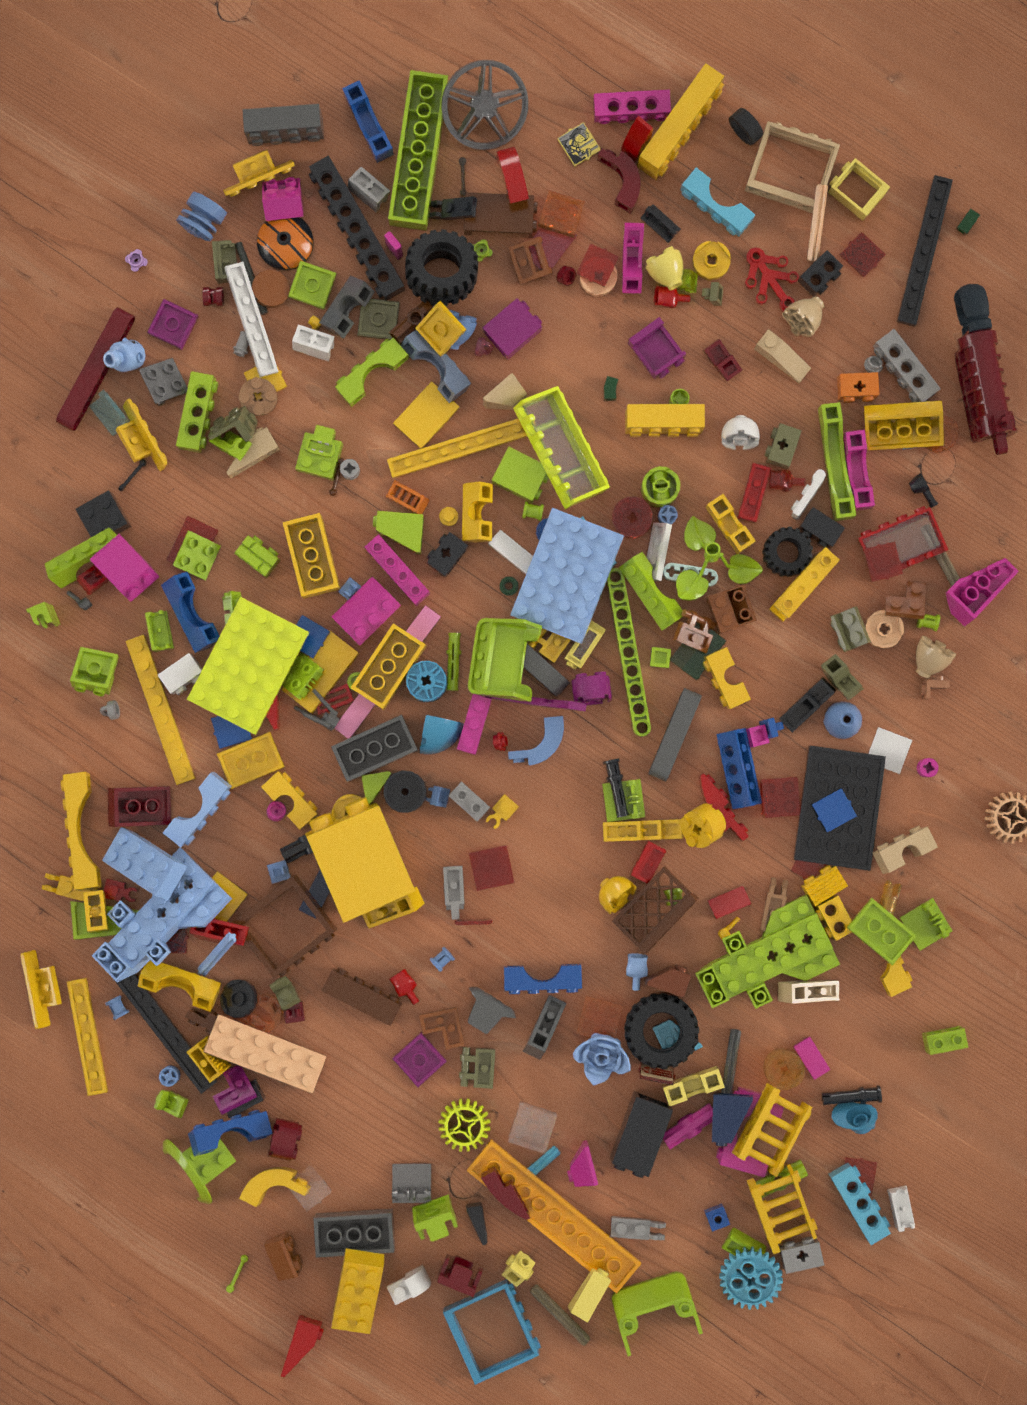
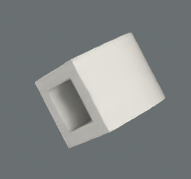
(410, 1286)

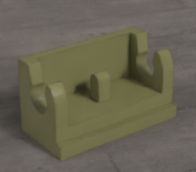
(223, 255)

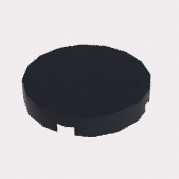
(238, 998)

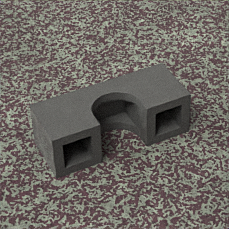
(352, 294)

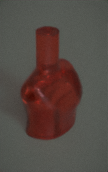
(783, 480)

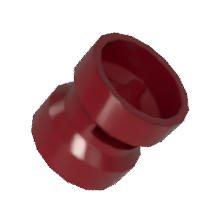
(213, 296)

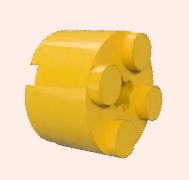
(702, 826)

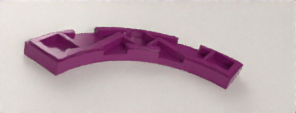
(542, 702)

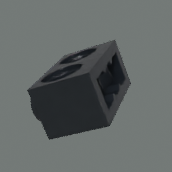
(817, 271)

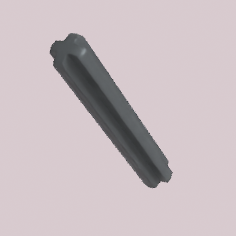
(731, 1060)

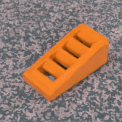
(422, 504)

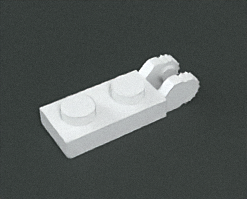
(808, 492)

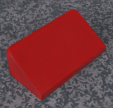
(729, 902)

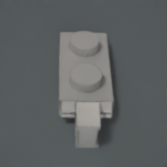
(454, 890)

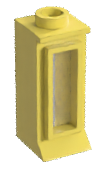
(580, 652)

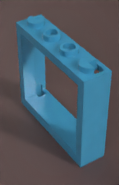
(477, 1375)

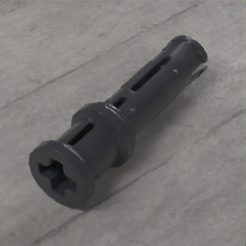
(615, 778)
(861, 1095)

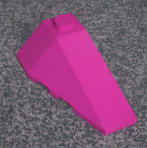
(973, 593)

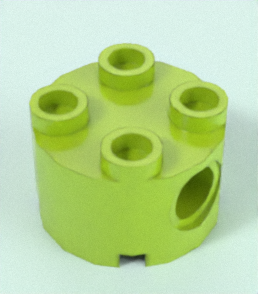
(660, 486)

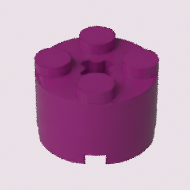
(591, 689)

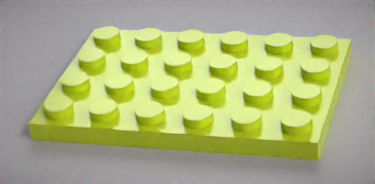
(248, 665)

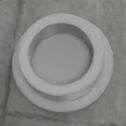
(873, 364)

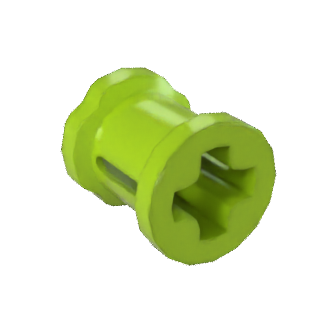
(533, 511)
(929, 621)

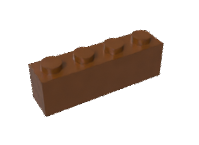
(362, 997)

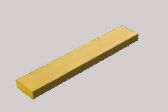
(87, 1036)

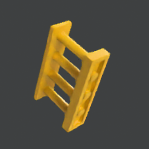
(804, 584)
(753, 1131)
(764, 1206)

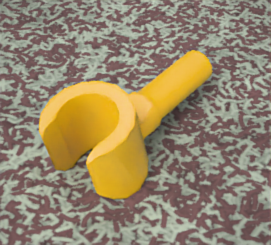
(314, 322)
(725, 931)

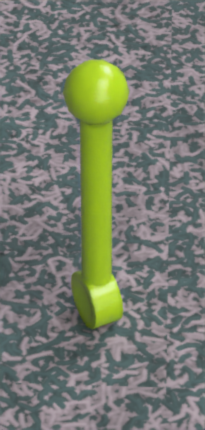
(230, 1288)

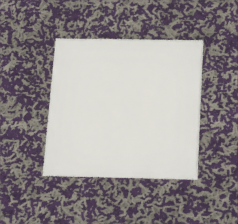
(892, 746)

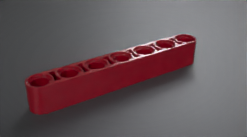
(94, 370)

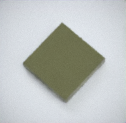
(378, 319)

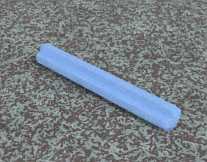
(216, 954)

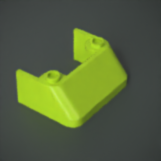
(652, 1296)

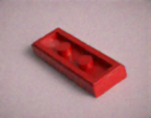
(754, 492)

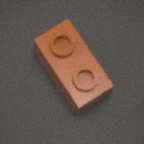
(867, 381)

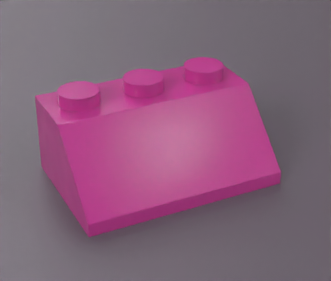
(366, 610)

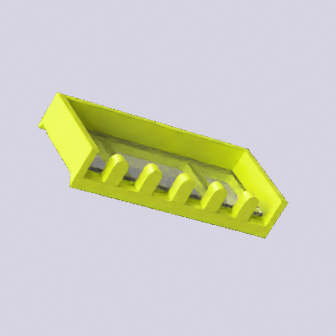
(561, 447)

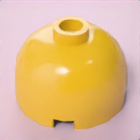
(615, 892)

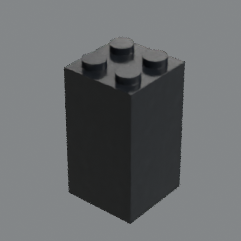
(641, 1135)

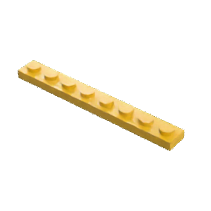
(456, 448)
(160, 709)

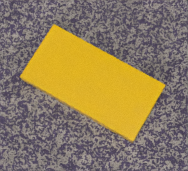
(335, 659)

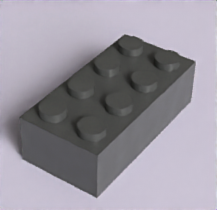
(283, 124)
(374, 748)
(354, 1230)

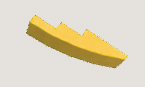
(642, 830)

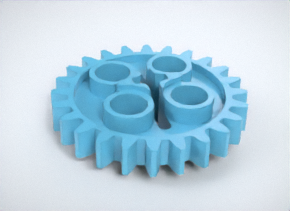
(741, 1291)

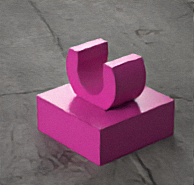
(757, 736)

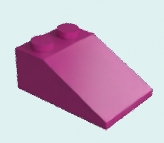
(124, 567)

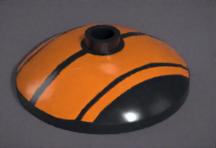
(288, 253)

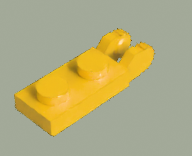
(64, 887)

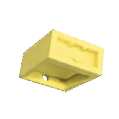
(856, 166)

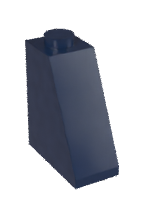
(728, 1115)

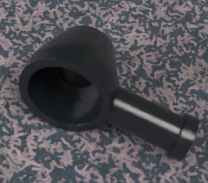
(919, 485)

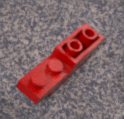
(718, 799)

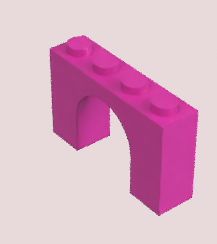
(750, 1164)

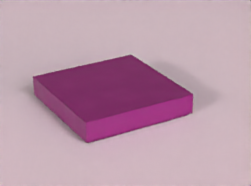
(172, 324)
(419, 1059)

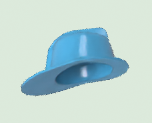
(855, 1116)

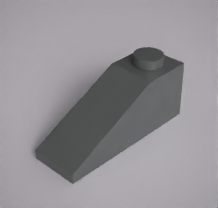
(544, 1027)

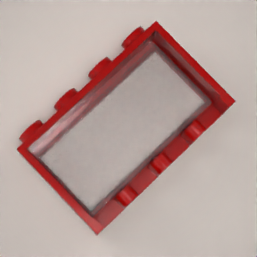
(915, 537)

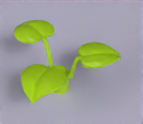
(702, 535)

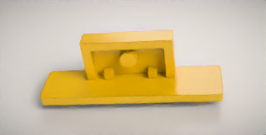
(254, 170)
(138, 438)
(41, 988)

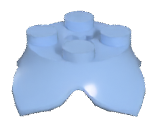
(601, 1057)

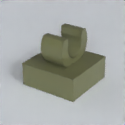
(714, 294)

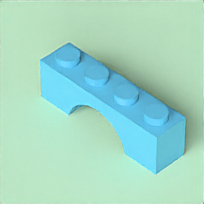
(735, 218)

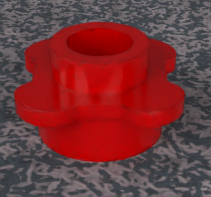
(500, 741)

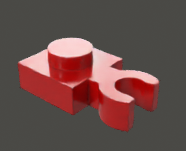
(116, 890)

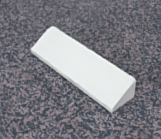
(511, 551)

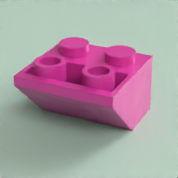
(282, 199)

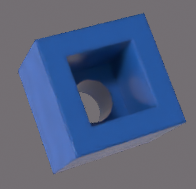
(714, 1211)

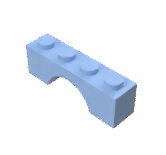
(213, 790)

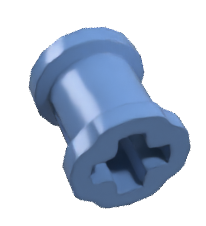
(442, 959)
(117, 1007)

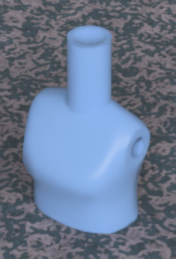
(637, 968)

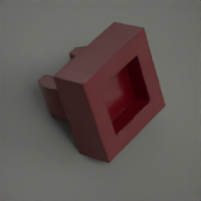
(295, 1013)

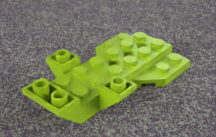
(747, 965)

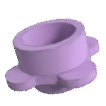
(137, 254)

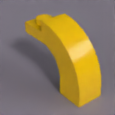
(284, 1176)

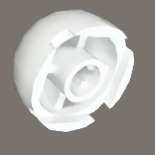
(740, 432)

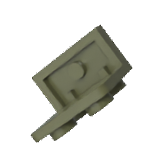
(240, 418)

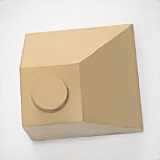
(505, 395)

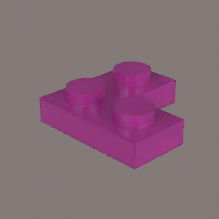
(238, 1093)

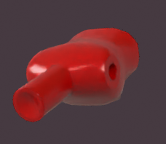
(668, 298)
(404, 985)

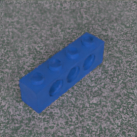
(739, 768)

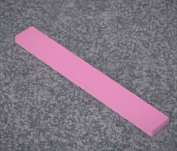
(361, 706)

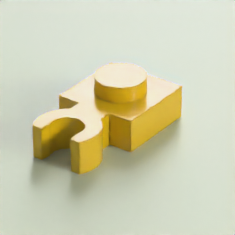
(504, 809)

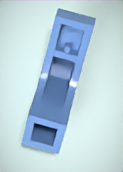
(552, 738)

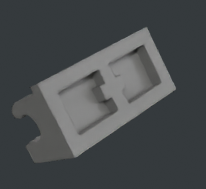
(368, 189)

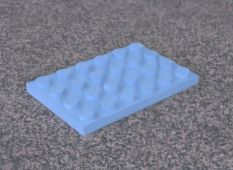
(567, 575)

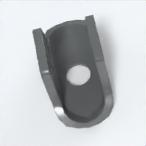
(487, 1010)

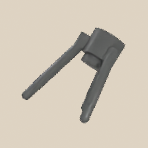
(328, 720)

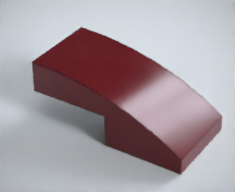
(722, 360)

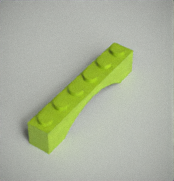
(833, 446)

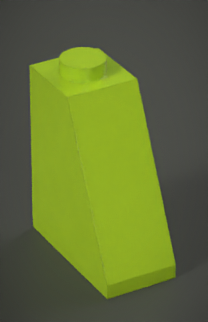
(401, 528)

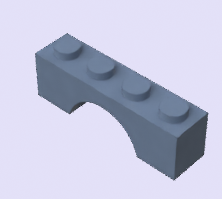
(452, 380)

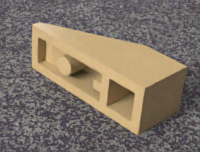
(782, 356)
(262, 447)
(808, 991)

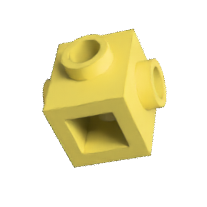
(518, 1268)

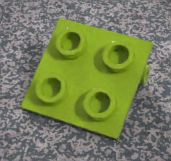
(196, 555)
(301, 674)
(633, 797)
(927, 924)

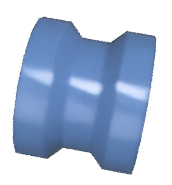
(667, 511)
(168, 1079)

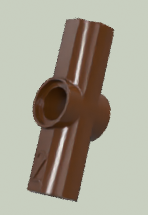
(406, 326)

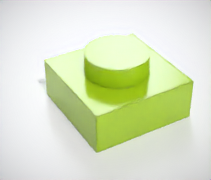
(660, 657)

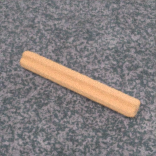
(817, 222)

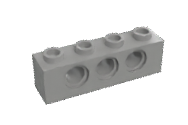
(917, 371)

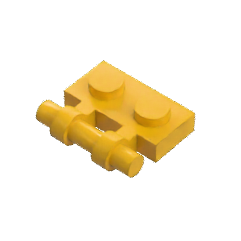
(552, 647)

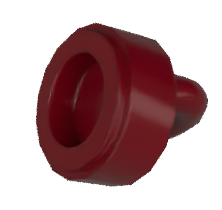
(566, 275)

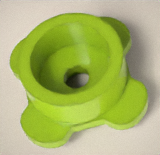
(483, 244)

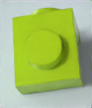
(171, 1103)

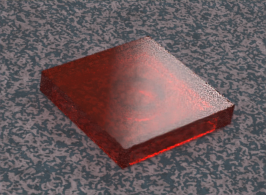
(491, 868)

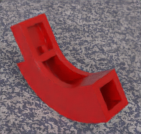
(512, 174)

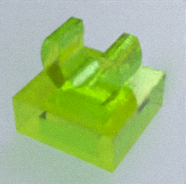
(689, 281)

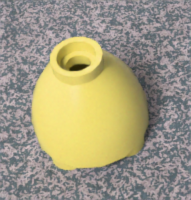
(666, 268)

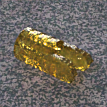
(890, 897)

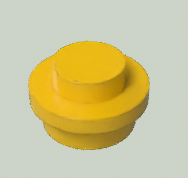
(448, 516)

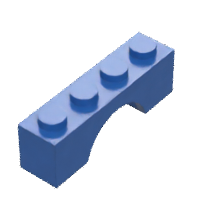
(367, 121)
(180, 593)
(568, 978)
(253, 1127)

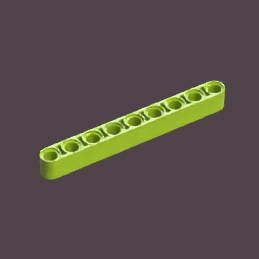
(632, 661)

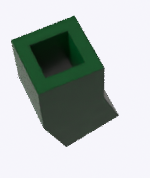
(968, 221)
(610, 389)

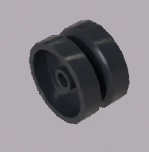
(415, 797)

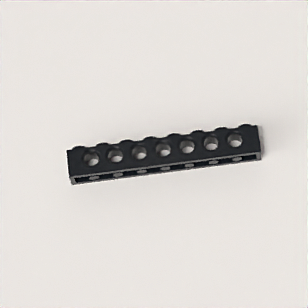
(326, 169)

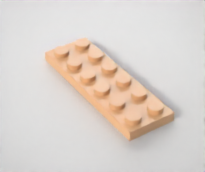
(264, 1054)

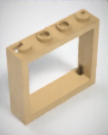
(794, 135)

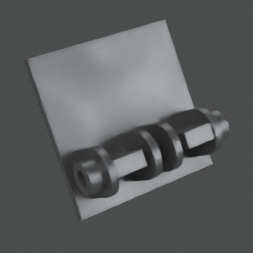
(163, 381)
(411, 1183)

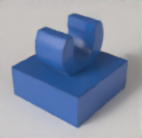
(772, 727)

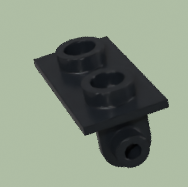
(660, 223)

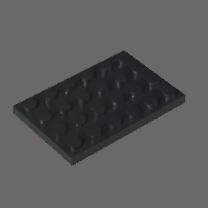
(861, 781)

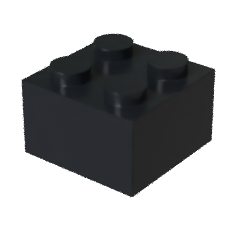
(103, 513)

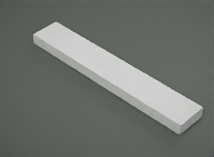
(251, 319)

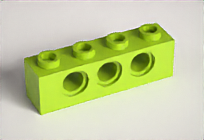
(197, 382)

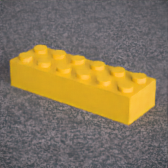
(681, 121)

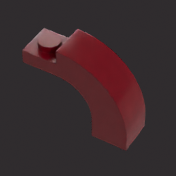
(629, 175)

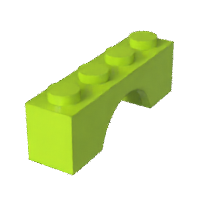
(389, 355)
(64, 567)
(639, 575)

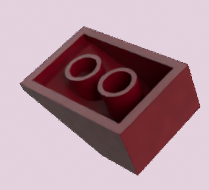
(139, 806)

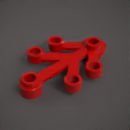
(769, 276)

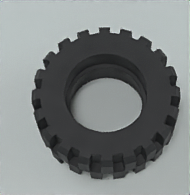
(445, 246)
(661, 1057)

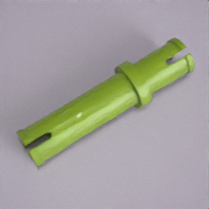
(453, 671)

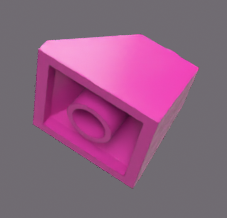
(582, 1167)

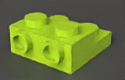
(94, 671)

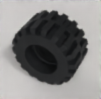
(799, 540)

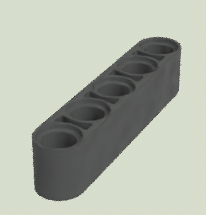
(544, 672)
(675, 734)

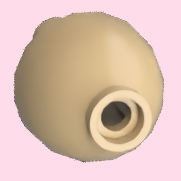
(804, 316)
(932, 657)

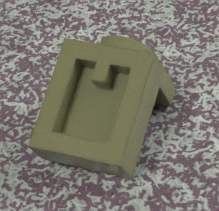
(285, 992)

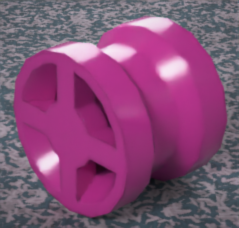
(923, 767)

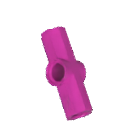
(688, 1126)

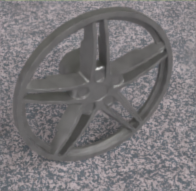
(484, 104)

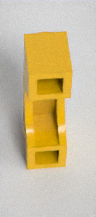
(895, 978)
(201, 989)

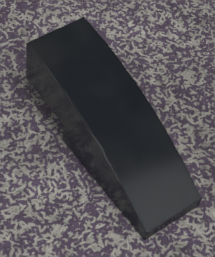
(807, 704)

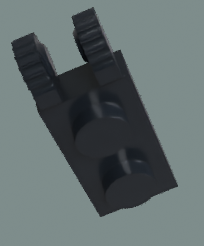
(454, 208)

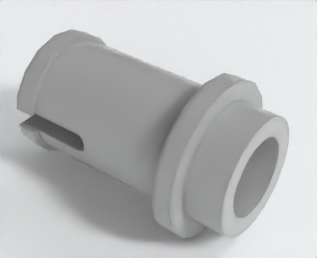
(241, 346)

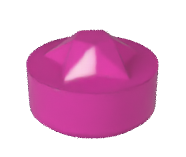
(276, 811)

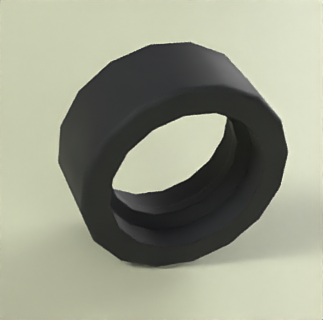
(746, 126)

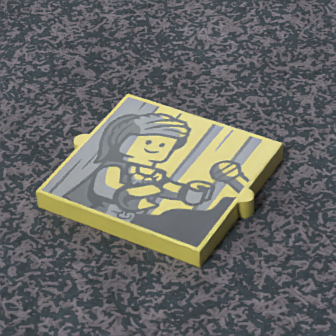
(579, 144)

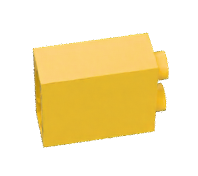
(358, 859)

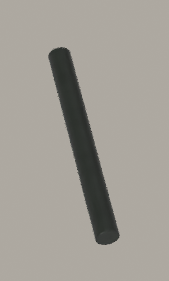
(243, 257)

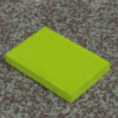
(881, 931)

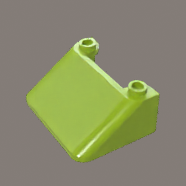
(500, 658)

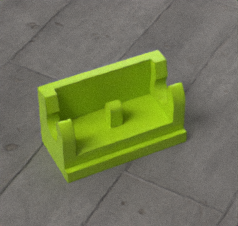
(232, 445)
(45, 613)
(159, 631)

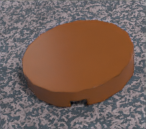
(270, 288)

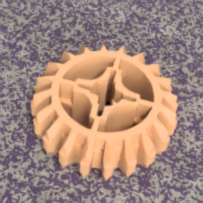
(1008, 823)

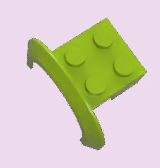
(201, 1168)

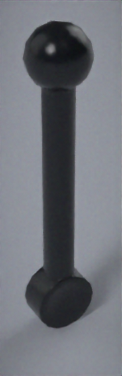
(142, 463)

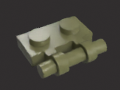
(484, 1067)

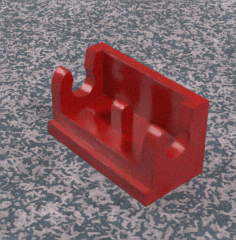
(648, 862)

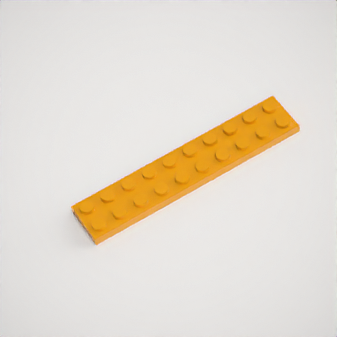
(559, 1219)

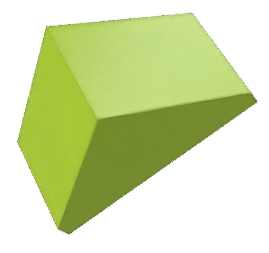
(373, 784)

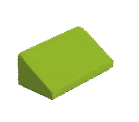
(738, 1240)

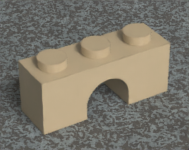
(890, 856)

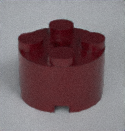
(284, 1139)

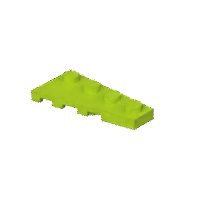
(80, 927)

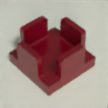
(459, 1275)

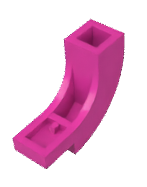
(632, 258)

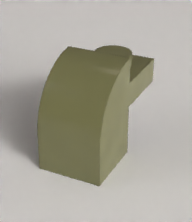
(840, 677)

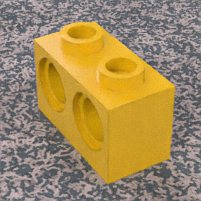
(839, 915)

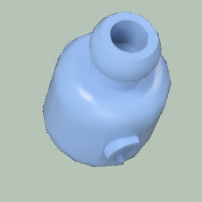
(125, 355)

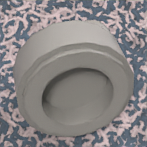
(113, 710)

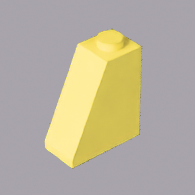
(589, 1294)

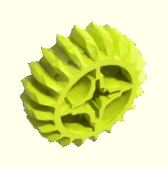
(457, 1129)

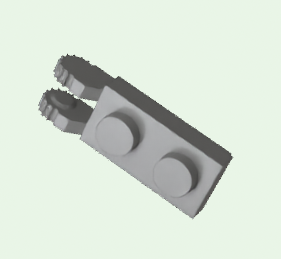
(635, 1228)

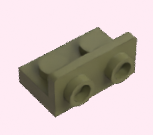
(849, 629)

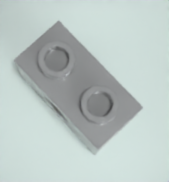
(469, 801)
(811, 1257)

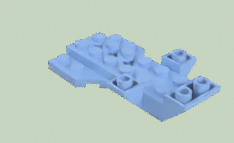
(146, 932)

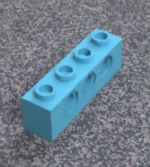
(874, 1231)

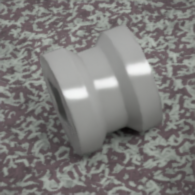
(350, 473)

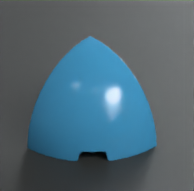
(439, 734)

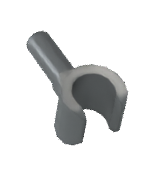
(84, 603)

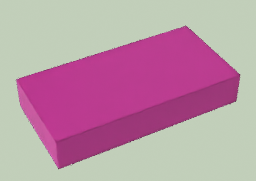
(393, 245)
(811, 1057)

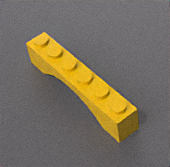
(77, 791)

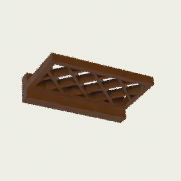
(667, 922)

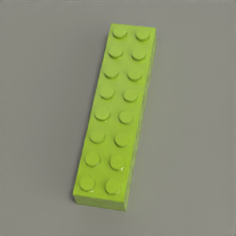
(418, 151)

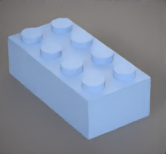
(144, 863)

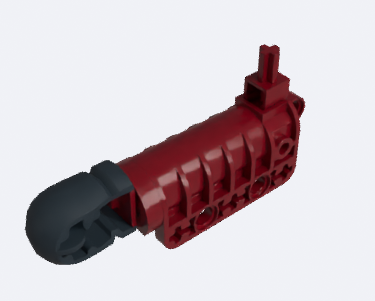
(980, 371)

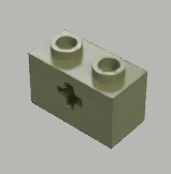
(790, 438)

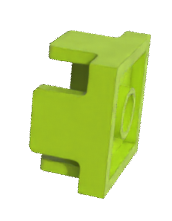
(433, 1216)

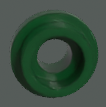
(504, 581)

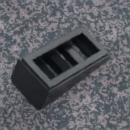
(476, 1215)

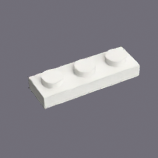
(658, 548)

